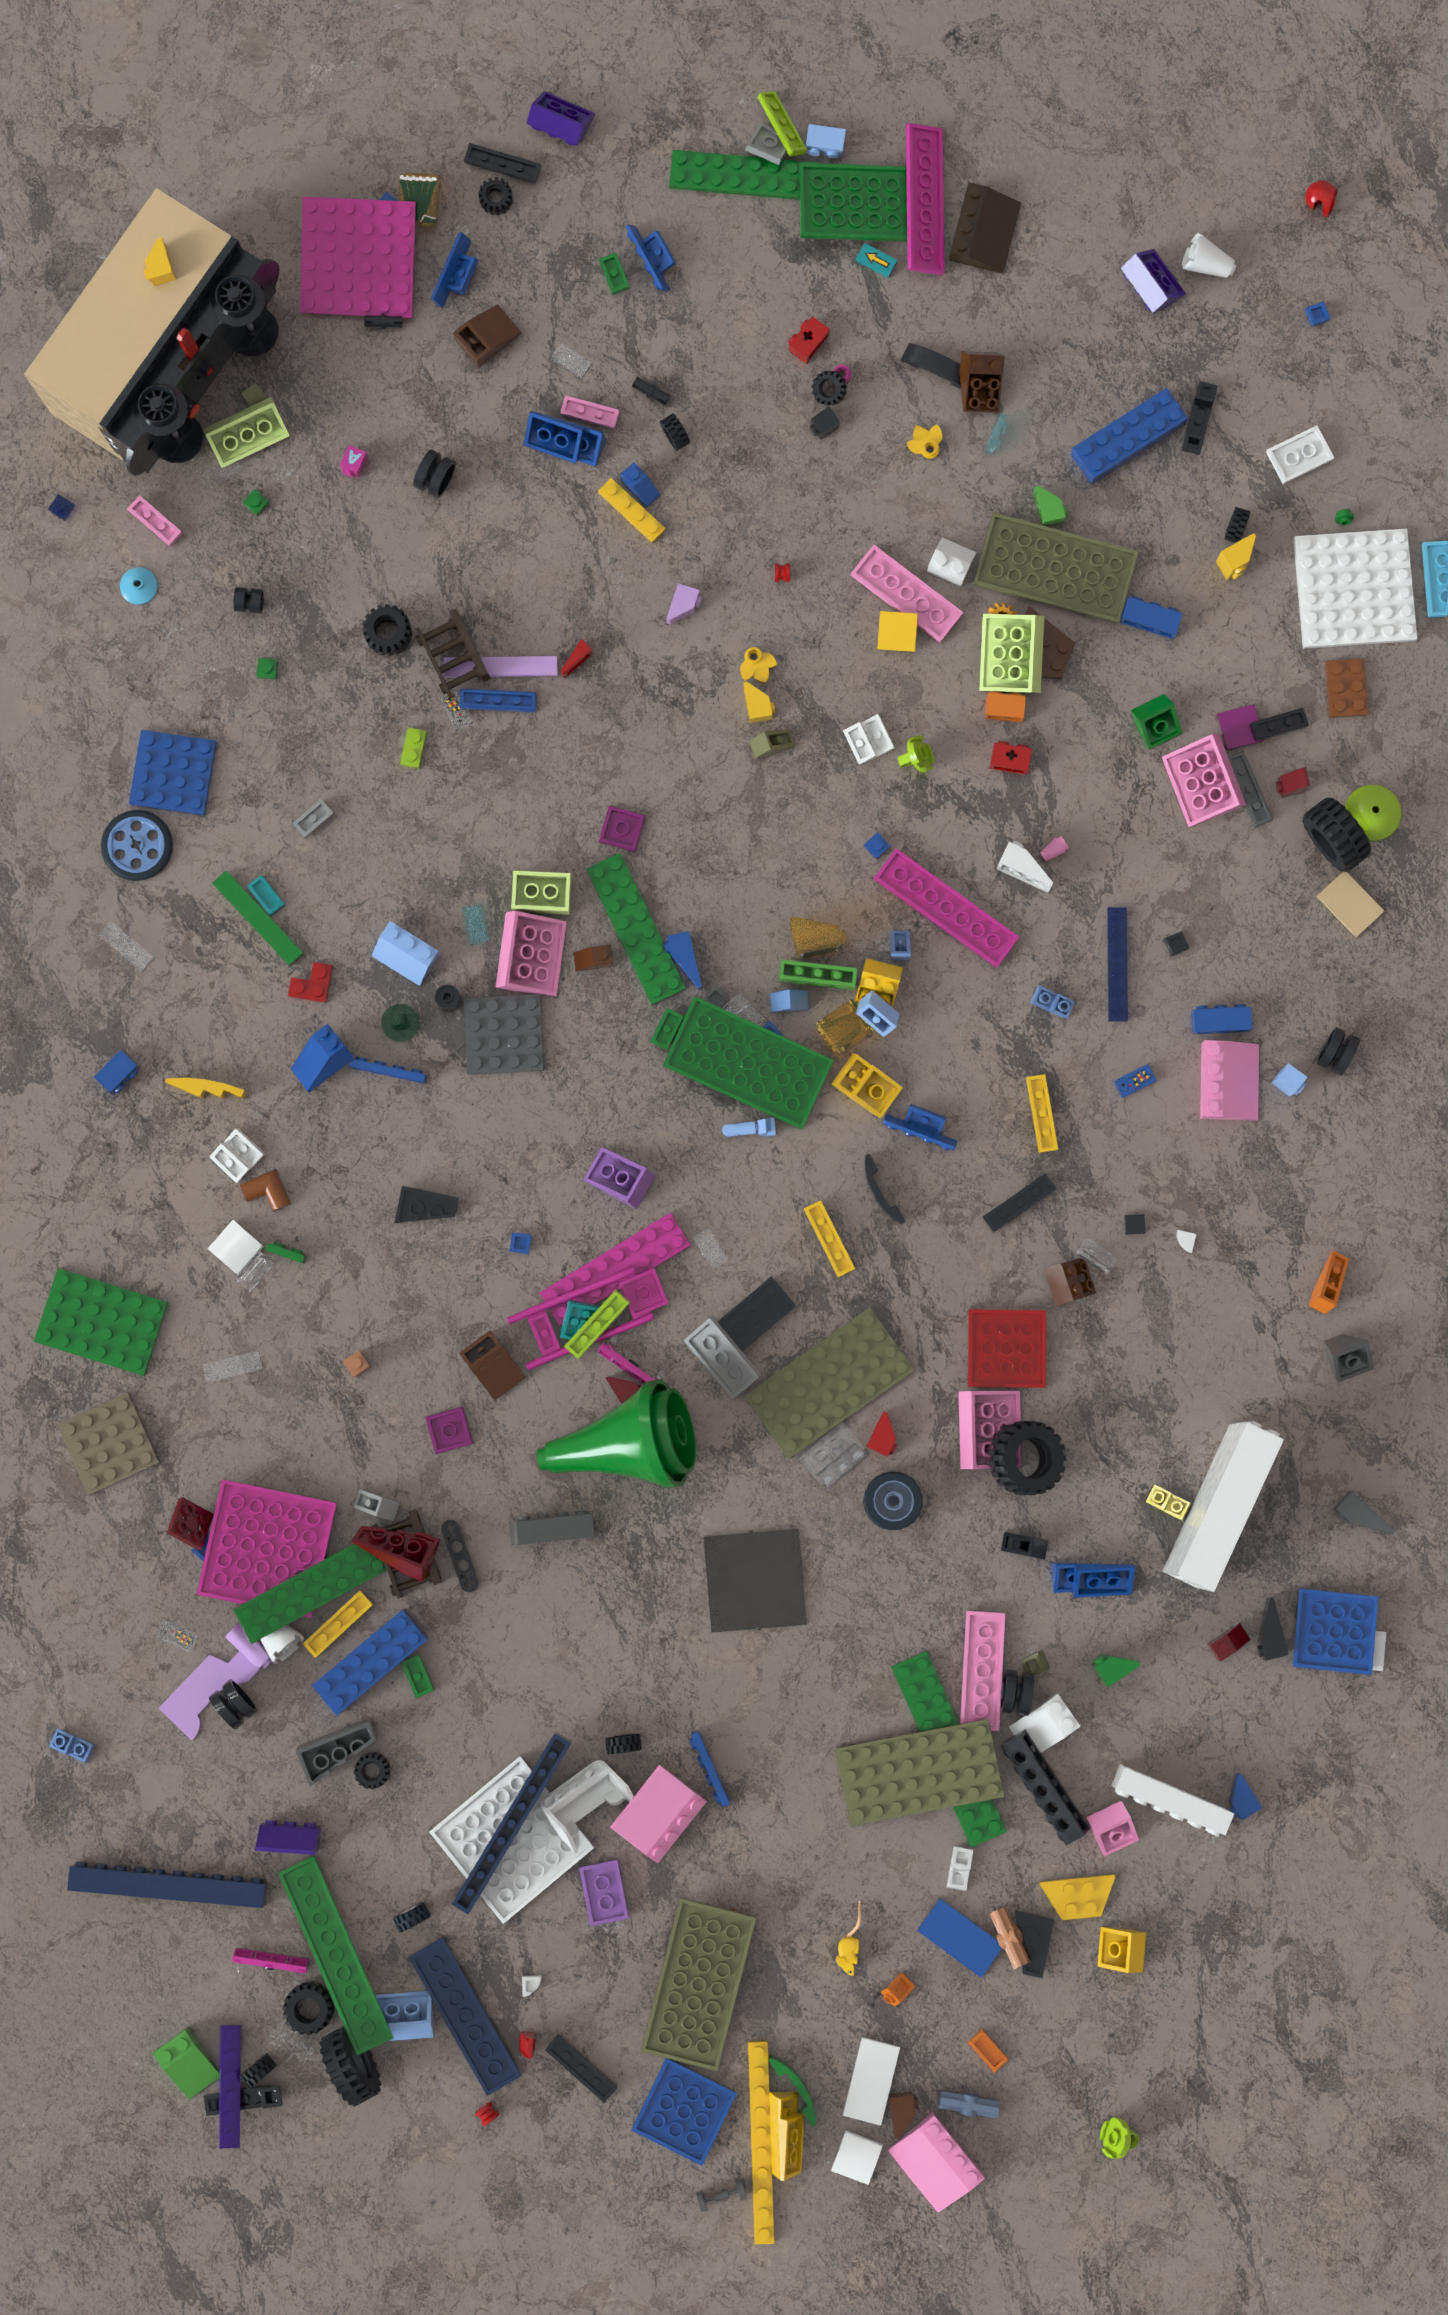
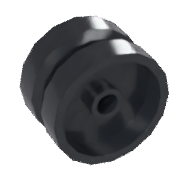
(434, 473)
(1338, 1051)
(1017, 1692)
(233, 1704)

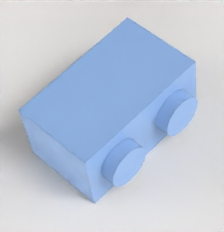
(825, 141)
(877, 1013)
(1290, 1080)

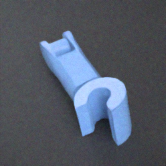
(765, 1127)

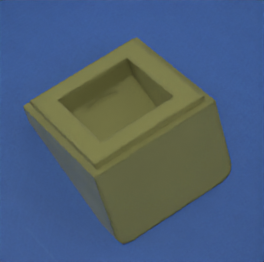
(253, 395)
(1035, 1663)

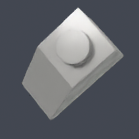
(376, 1505)

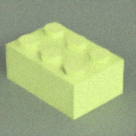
(541, 892)

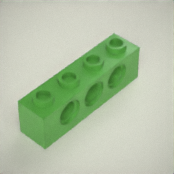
(818, 974)

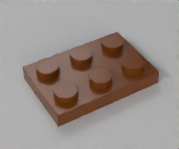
(1346, 688)

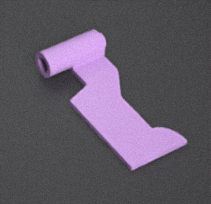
(210, 1676)

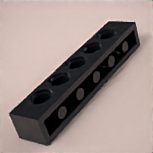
(1045, 1776)

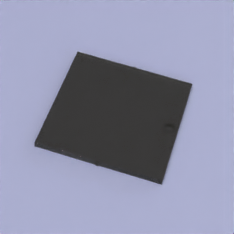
(755, 1580)

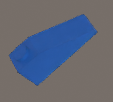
(682, 953)

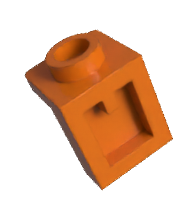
(897, 1990)

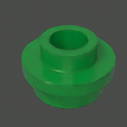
(1344, 517)

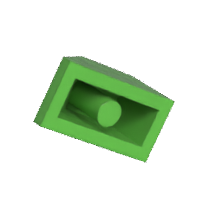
(1049, 507)

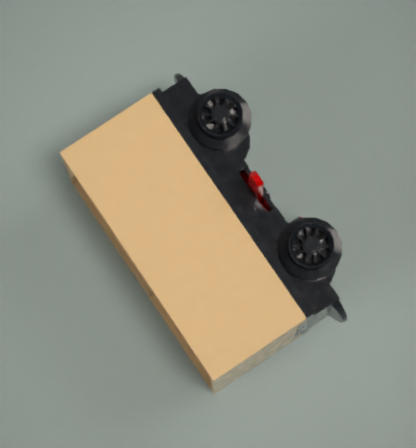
(142, 354)

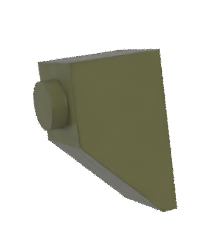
(771, 743)

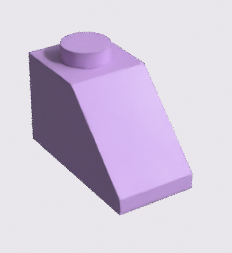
(683, 603)

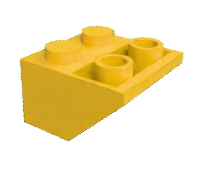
(880, 978)

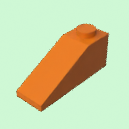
(1329, 1283)

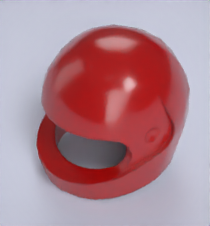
(1321, 192)

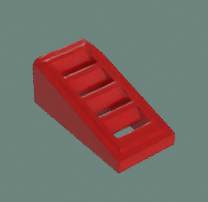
(578, 656)
(527, 2044)

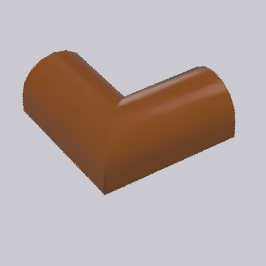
(269, 1185)

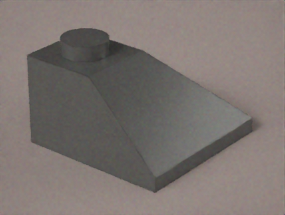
(1348, 1356)

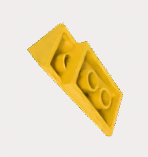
(786, 2134)

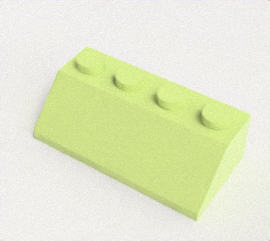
(246, 432)

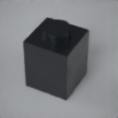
(824, 423)

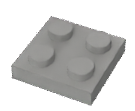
(766, 144)

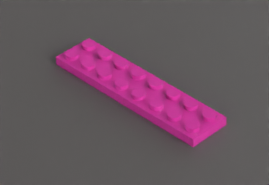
(925, 199)
(946, 908)
(642, 1251)

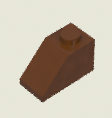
(593, 958)
(902, 2111)

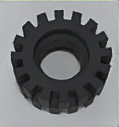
(493, 185)
(818, 388)
(674, 432)
(1237, 525)
(623, 1744)
(360, 1775)
(258, 2070)

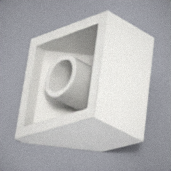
(951, 561)

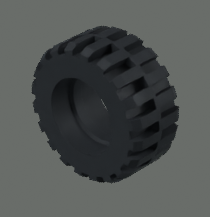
(1337, 834)
(1050, 1458)

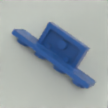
(654, 253)
(456, 272)
(922, 1124)

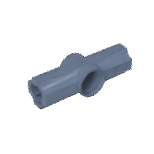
(969, 2104)

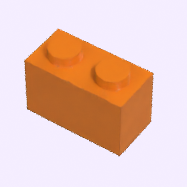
(1005, 706)

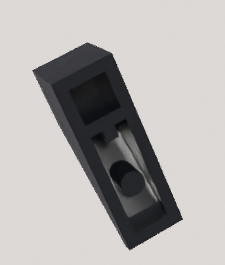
(1271, 1636)

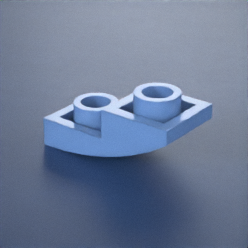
(1052, 1002)
(72, 1745)

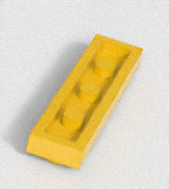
(631, 510)
(1042, 1113)
(829, 1238)
(337, 1624)

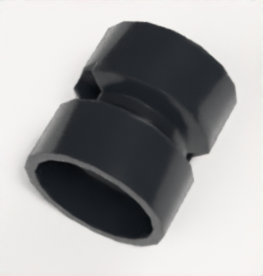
(241, 600)
(448, 998)

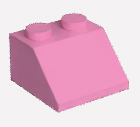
(1112, 1828)

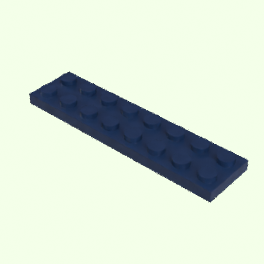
(465, 2016)

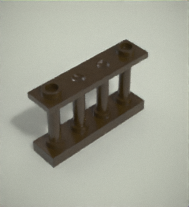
(463, 639)
(433, 1575)

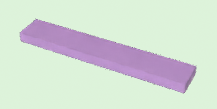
(509, 666)

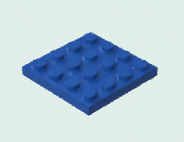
(172, 772)
(1335, 1631)
(684, 2111)

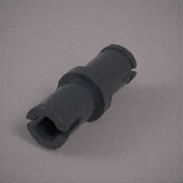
(383, 321)
(650, 390)

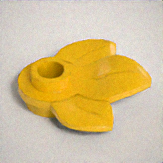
(924, 439)
(757, 668)

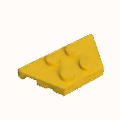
(1079, 1896)

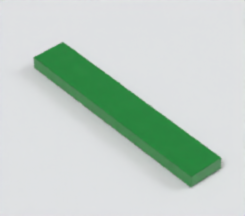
(257, 918)

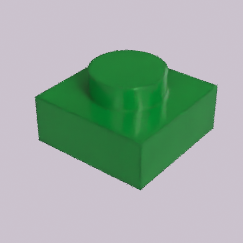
(256, 502)
(267, 668)

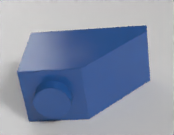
(639, 484)
(1242, 1799)

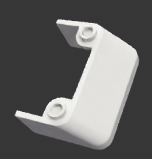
(581, 1796)

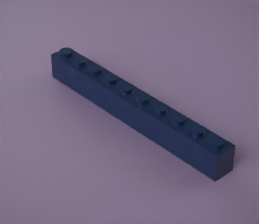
(511, 1823)
(167, 1885)

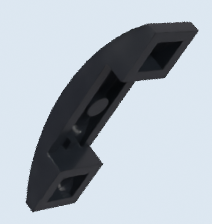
(933, 362)
(1199, 418)
(893, 1212)
(249, 2098)

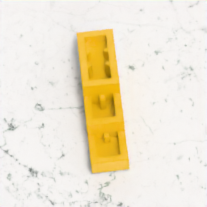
(200, 1086)

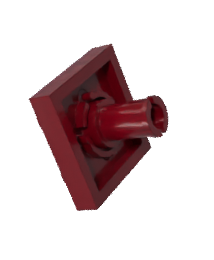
(190, 1523)

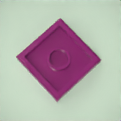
(1236, 726)
(622, 828)
(449, 1430)

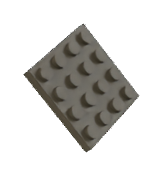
(108, 1443)

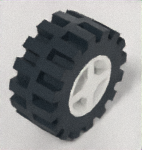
(411, 1917)

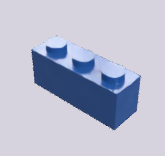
(1151, 617)
(1221, 1019)

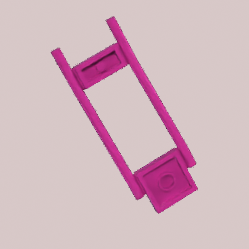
(640, 1289)

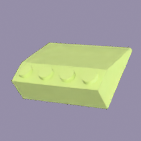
(1011, 653)

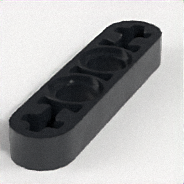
(456, 1557)

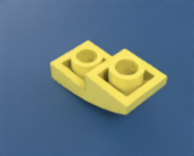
(1168, 1502)

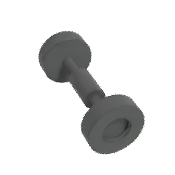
(721, 2195)

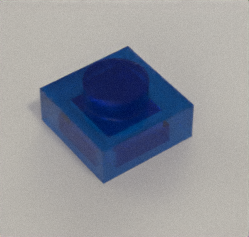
(61, 507)

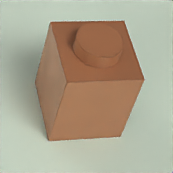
(357, 1363)

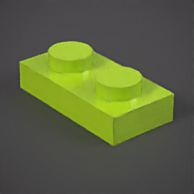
(413, 748)

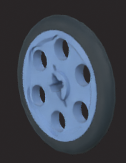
(123, 823)

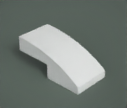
(959, 1868)

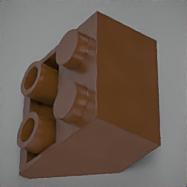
(1070, 1281)

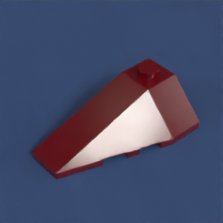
(403, 1551)

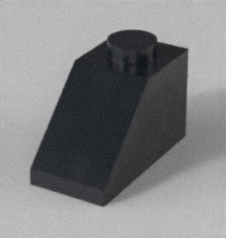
(1024, 1545)

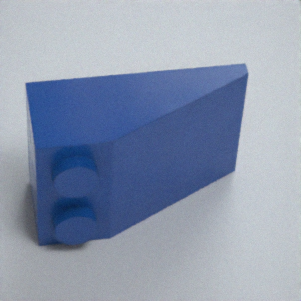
(321, 1058)

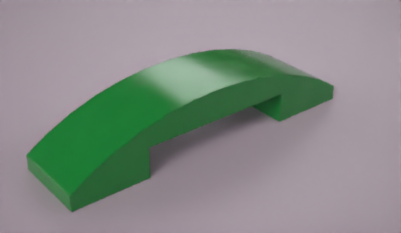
(782, 2068)

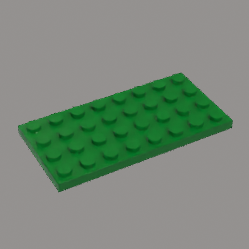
(748, 1062)

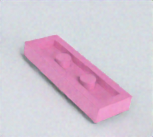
(589, 412)
(154, 521)

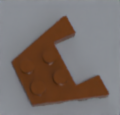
(1056, 649)

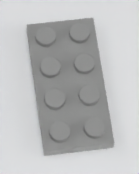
(722, 1357)

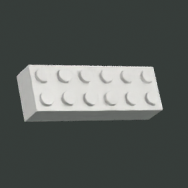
(1172, 1799)

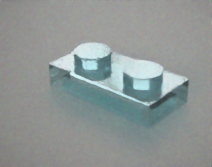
(994, 441)
(475, 924)

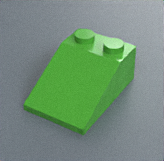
(187, 2063)

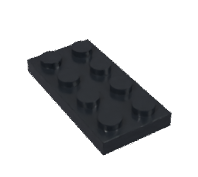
(756, 1313)

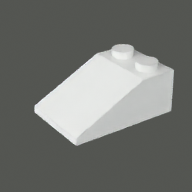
(1021, 865)
(1047, 1723)

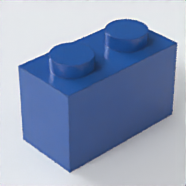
(117, 1073)

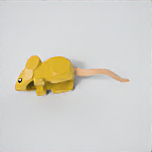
(848, 1948)

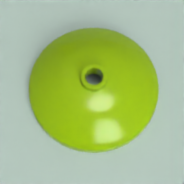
(1375, 825)

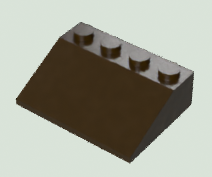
(984, 228)

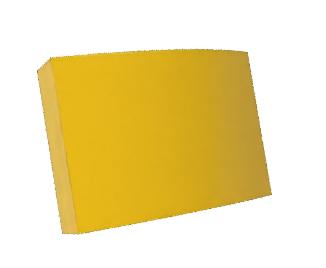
(866, 1085)

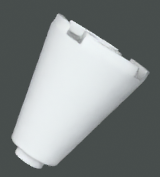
(1207, 258)
(282, 1643)

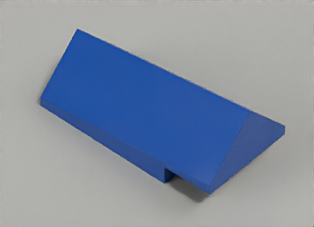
(564, 439)
(1092, 1579)

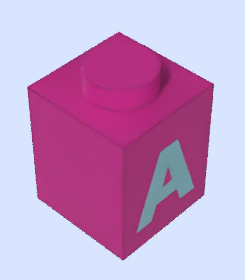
(353, 462)

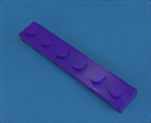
(229, 2086)

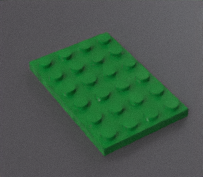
(853, 202)
(101, 1322)

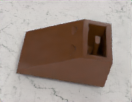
(486, 334)
(981, 381)
(492, 1365)

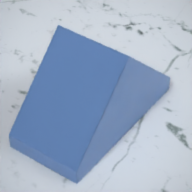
(900, 945)
(789, 1001)

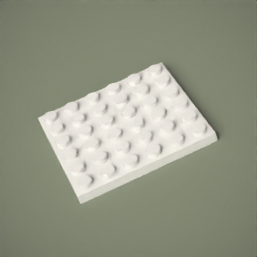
(1355, 588)
(532, 1859)

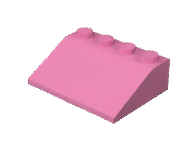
(1204, 780)
(531, 953)
(1229, 1080)
(980, 1419)
(658, 1814)
(936, 2162)

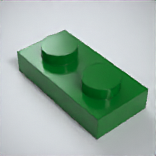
(614, 273)
(667, 1029)
(294, 1254)
(417, 1676)

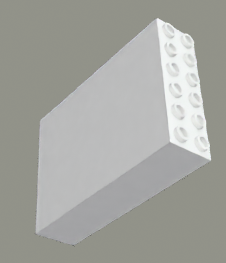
(1223, 1505)

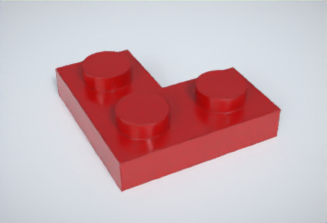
(314, 989)

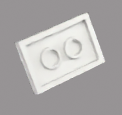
(1300, 454)

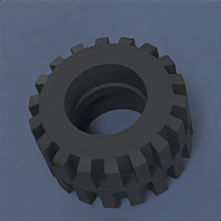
(382, 615)
(292, 2015)

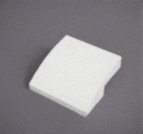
(869, 739)
(237, 1155)
(235, 1247)
(856, 2157)

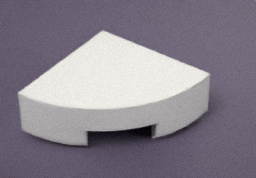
(1186, 1240)
(530, 1984)

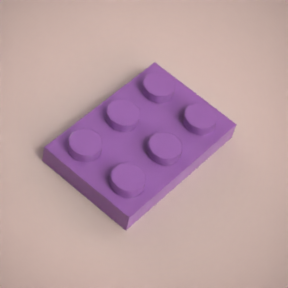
(604, 1892)

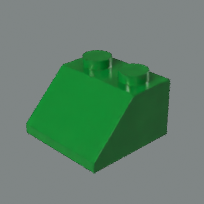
(1156, 721)
(1113, 1668)

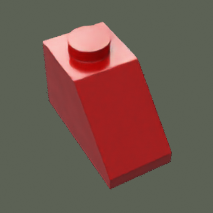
(883, 1437)

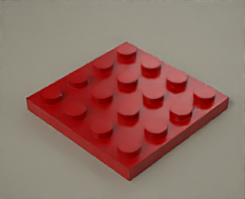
(1007, 1348)

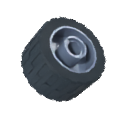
(892, 1500)

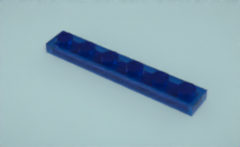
(1117, 964)

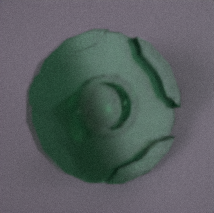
(400, 1022)

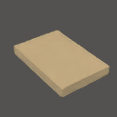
(1350, 903)

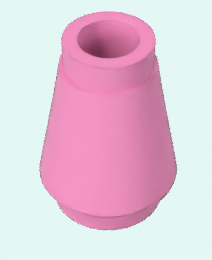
(1054, 848)

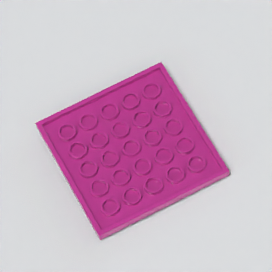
(357, 257)
(262, 1540)

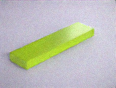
(782, 123)
(597, 1324)

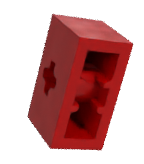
(806, 349)
(1001, 761)

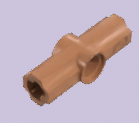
(1009, 1937)

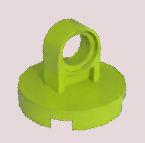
(918, 754)
(1117, 2138)

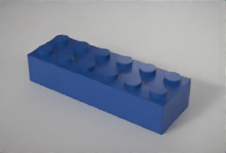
(1129, 436)
(370, 1662)

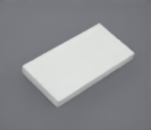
(871, 2081)

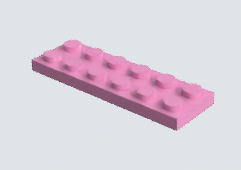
(906, 593)
(982, 1667)

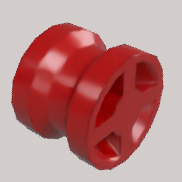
(782, 572)
(487, 2113)

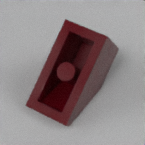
(1293, 783)
(622, 1388)
(1228, 1642)

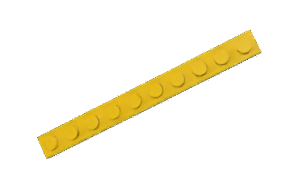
(761, 2142)

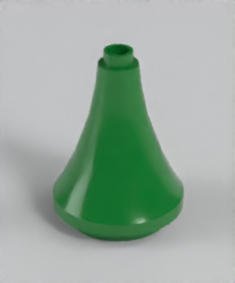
(640, 1439)

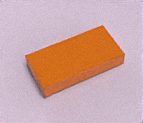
(988, 2050)

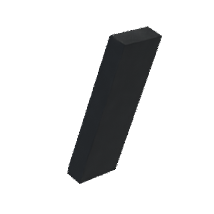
(1279, 724)

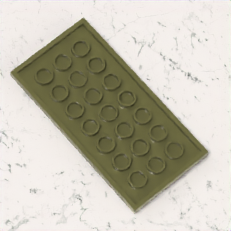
(1055, 568)
(829, 1383)
(919, 1772)
(698, 1983)

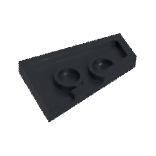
(424, 1205)
(1036, 1940)

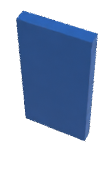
(960, 1937)

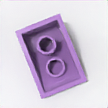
(619, 1177)

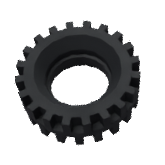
(351, 2074)

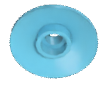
(144, 592)

